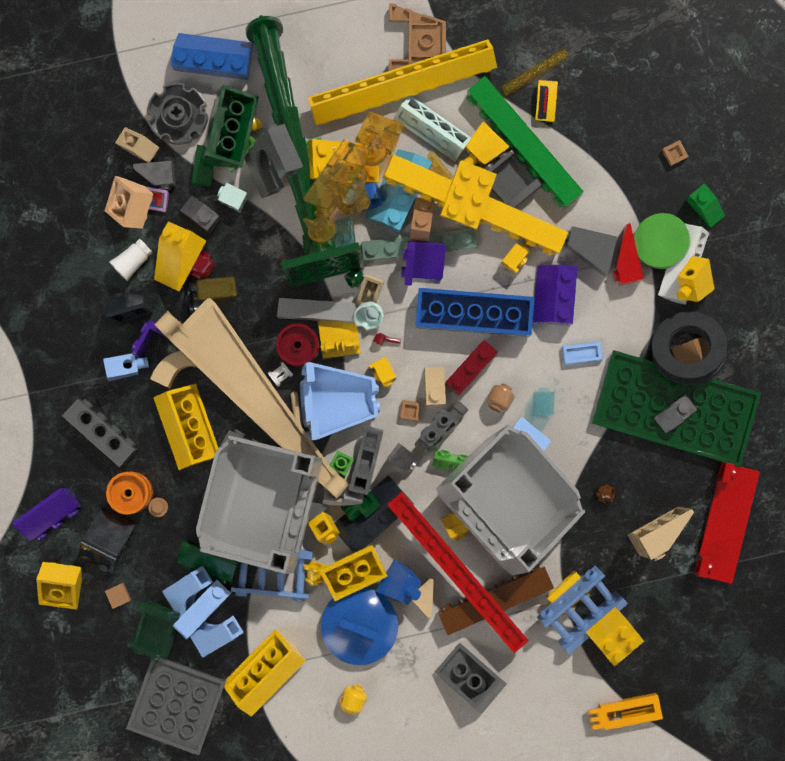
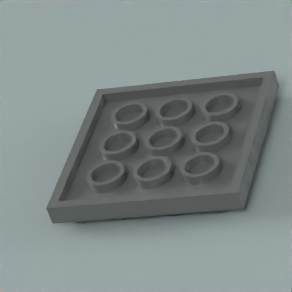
(176, 705)

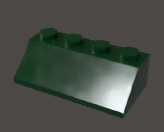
(229, 128)

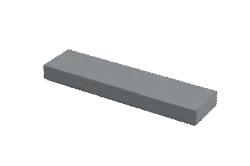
(316, 310)

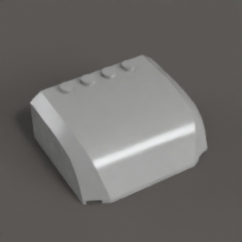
(512, 499)
(258, 504)

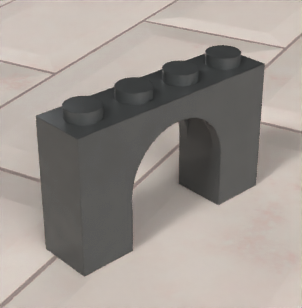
(272, 159)

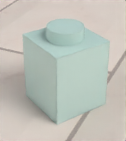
(232, 197)

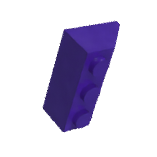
(555, 294)
(48, 514)

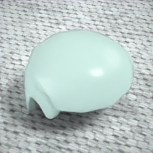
(368, 315)

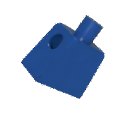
(400, 584)

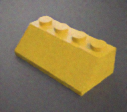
(186, 426)
(263, 672)

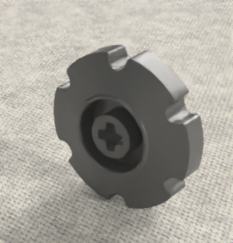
(164, 108)

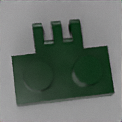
(368, 506)

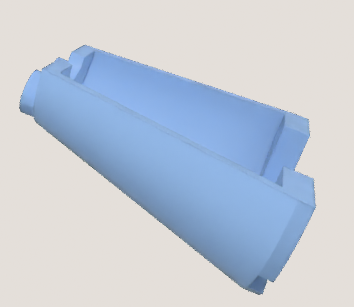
(335, 399)

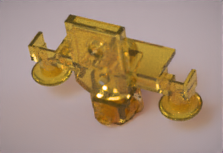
(343, 185)

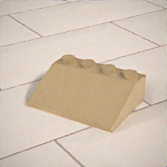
(660, 534)

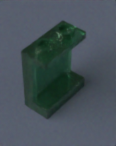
(154, 630)

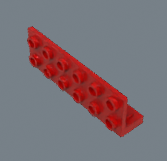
(726, 522)

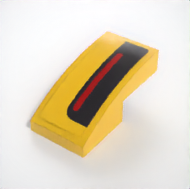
(546, 100)

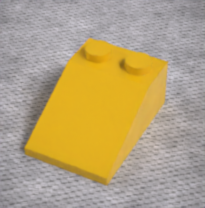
(176, 255)

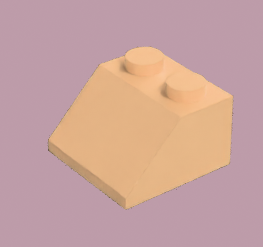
(128, 203)

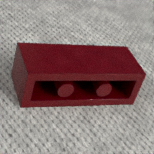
(471, 367)

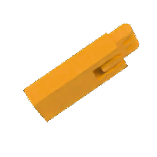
(632, 710)

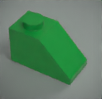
(706, 205)

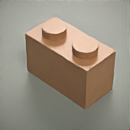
(421, 220)

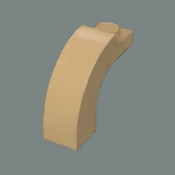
(170, 367)

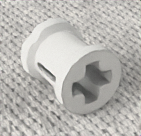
(286, 373)

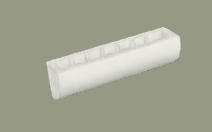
(670, 285)

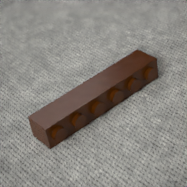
(504, 593)

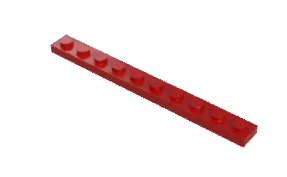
(458, 572)

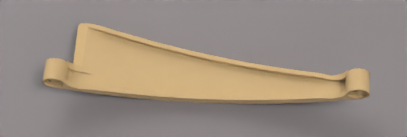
(221, 355)

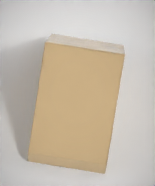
(370, 289)
(426, 599)

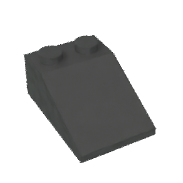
(470, 678)

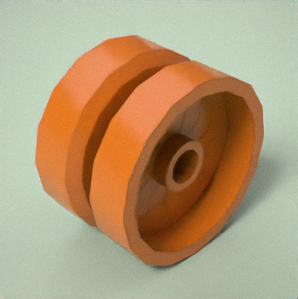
(118, 492)

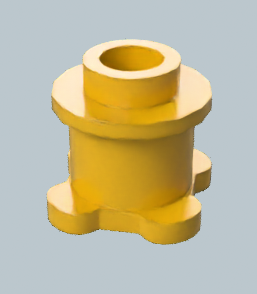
(313, 574)

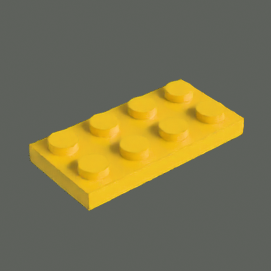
(321, 152)

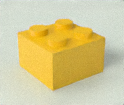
(614, 636)

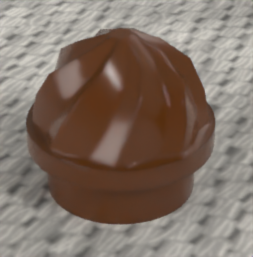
(605, 493)

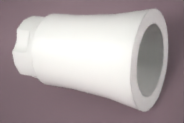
(131, 259)

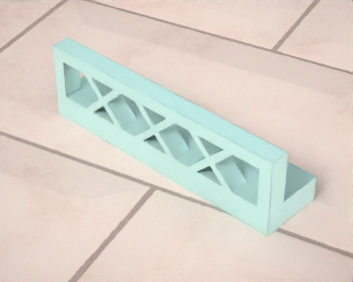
(430, 130)

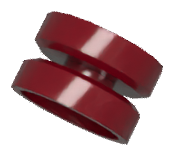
(291, 336)

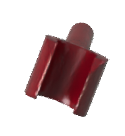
(380, 338)

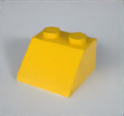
(59, 585)

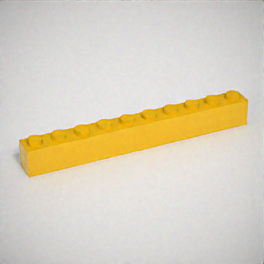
(402, 82)
(496, 214)

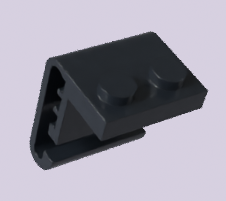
(106, 540)

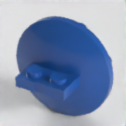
(360, 627)

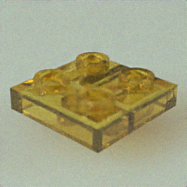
(388, 130)

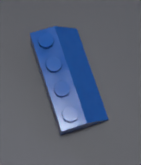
(212, 56)

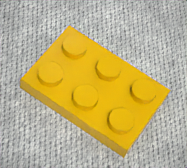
(468, 194)

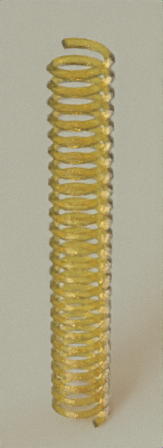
(536, 73)

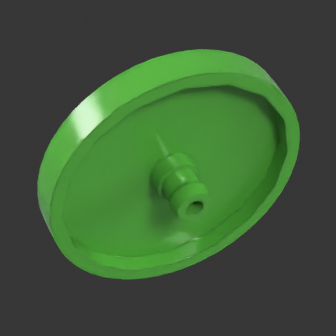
(662, 241)

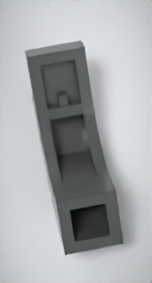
(366, 460)

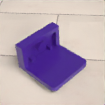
(423, 261)
(142, 344)

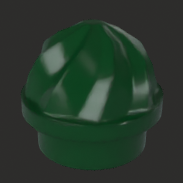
(354, 278)

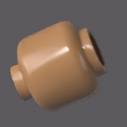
(500, 398)

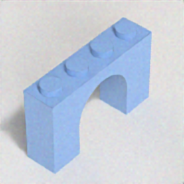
(207, 636)

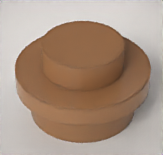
(158, 507)

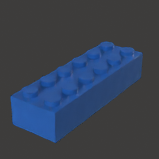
(474, 312)

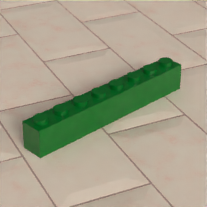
(524, 143)

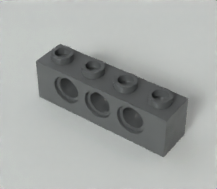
(75, 415)

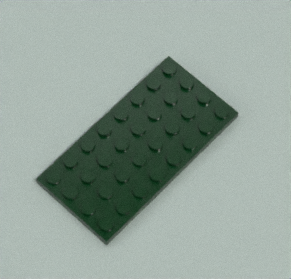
(638, 392)

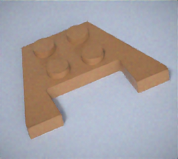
(426, 35)

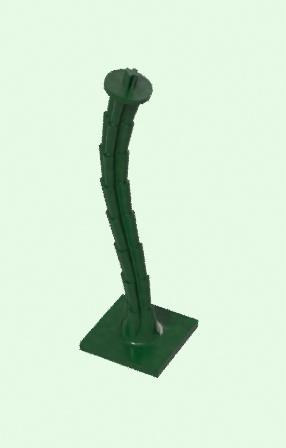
(323, 258)

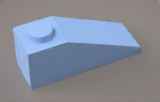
(201, 609)

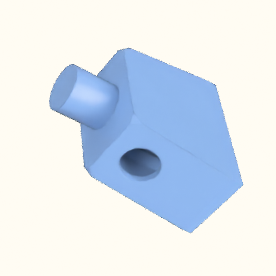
(115, 369)

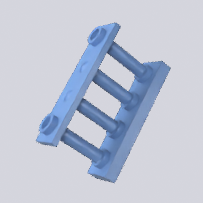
(299, 595)
(577, 635)

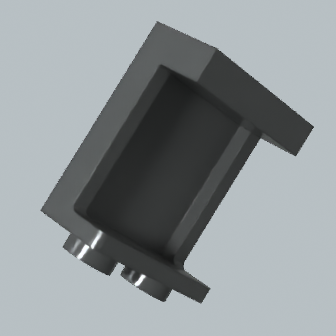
(513, 181)

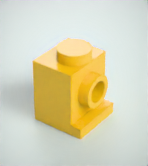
(515, 258)
(383, 372)
(324, 528)

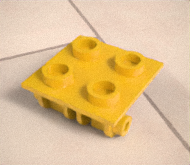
(338, 339)

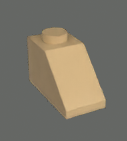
(137, 145)
(435, 386)

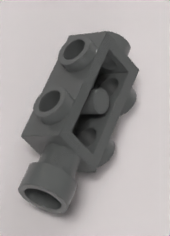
(439, 426)

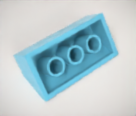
(396, 202)

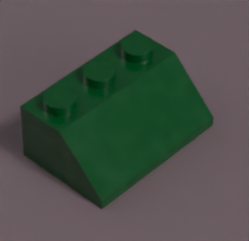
(217, 566)

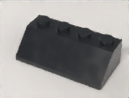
(363, 530)

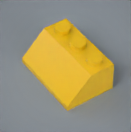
(353, 572)

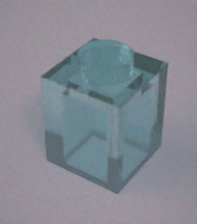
(543, 402)

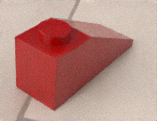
(627, 262)

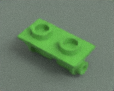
(443, 460)

